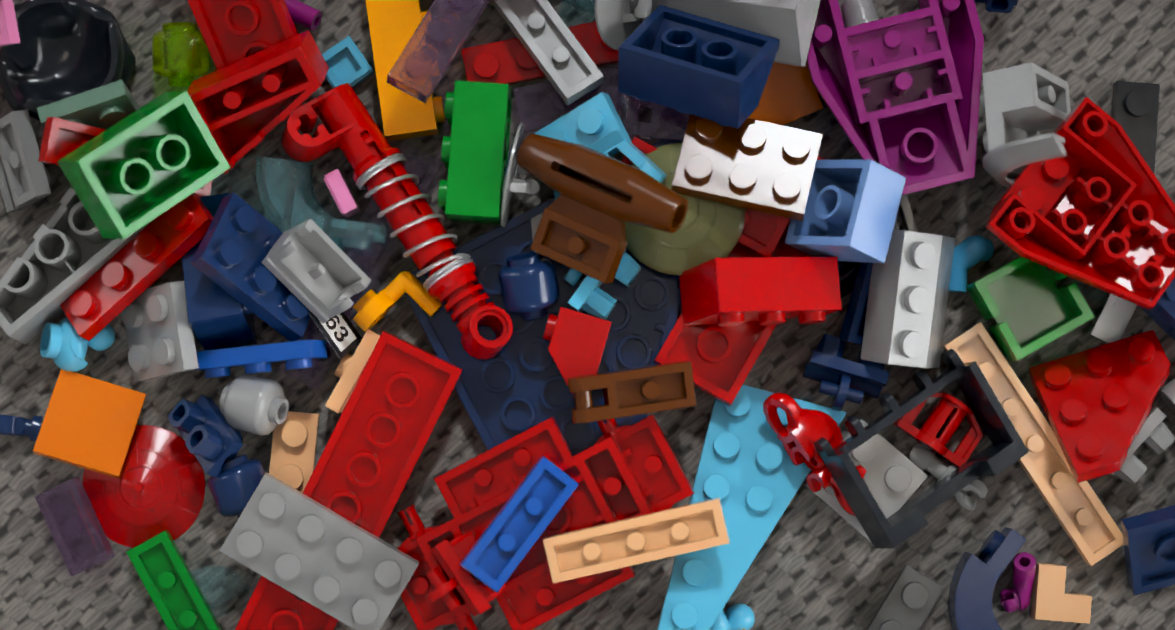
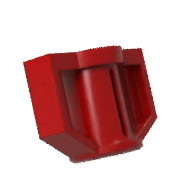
(941, 427)

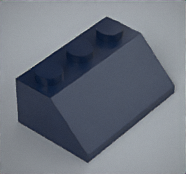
(696, 65)

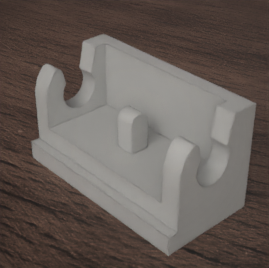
(316, 270)

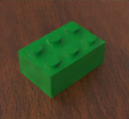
(475, 151)
(144, 164)

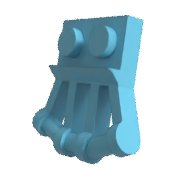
(601, 129)

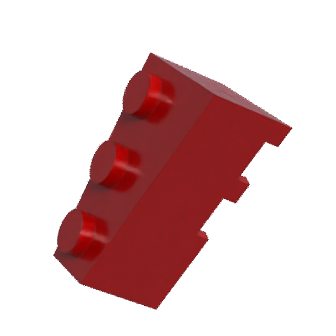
(258, 93)

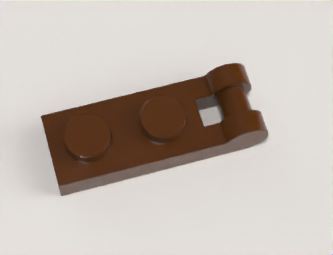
(633, 391)

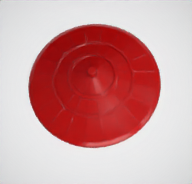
(155, 492)

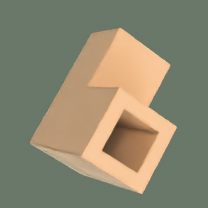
(1052, 602)

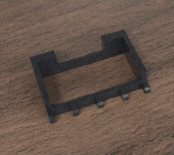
(1004, 451)

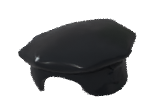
(62, 53)

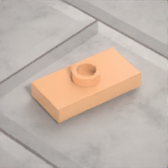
(350, 370)

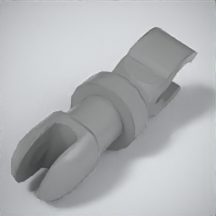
(926, 459)

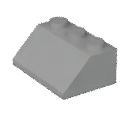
(909, 301)

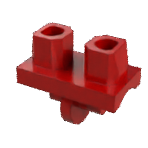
(473, 592)

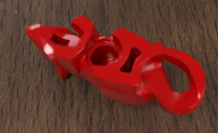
(798, 439)

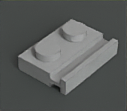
(21, 174)

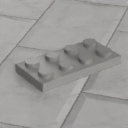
(319, 555)

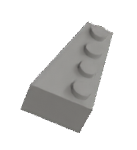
(53, 268)

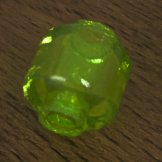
(179, 53)

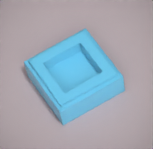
(346, 64)

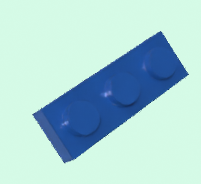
(260, 357)
(519, 524)

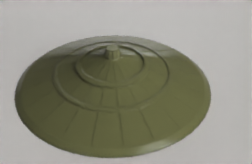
(706, 233)

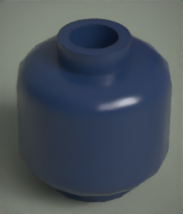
(529, 284)
(236, 484)

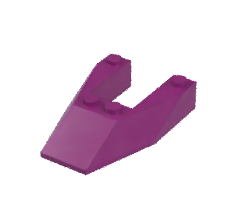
(905, 87)

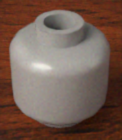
(254, 404)

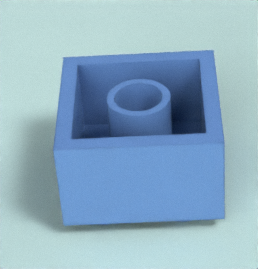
(848, 211)

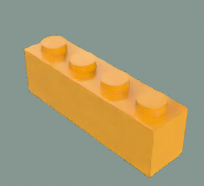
(390, 30)

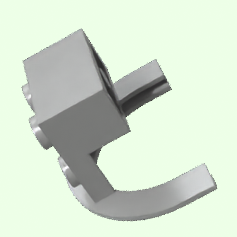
(1017, 107)

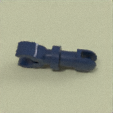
(20, 426)

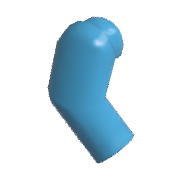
(965, 256)

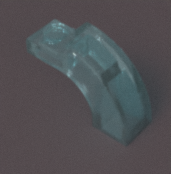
(290, 200)

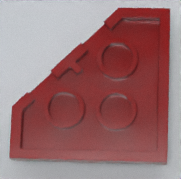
(1101, 400)

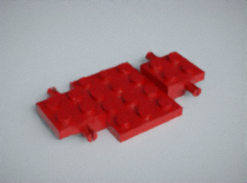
(618, 478)

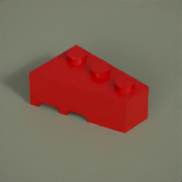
(760, 290)

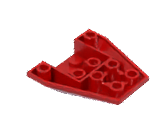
(1093, 211)

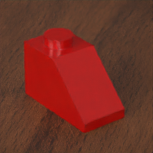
(576, 342)

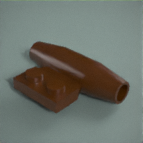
(596, 199)

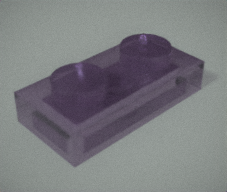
(75, 526)

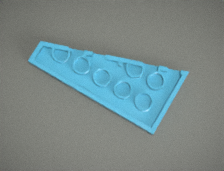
(755, 484)

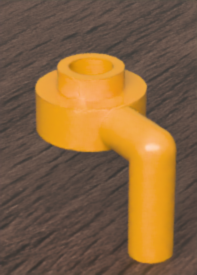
(374, 306)

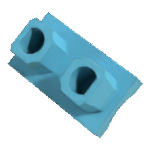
(592, 298)

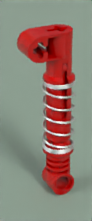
(383, 175)

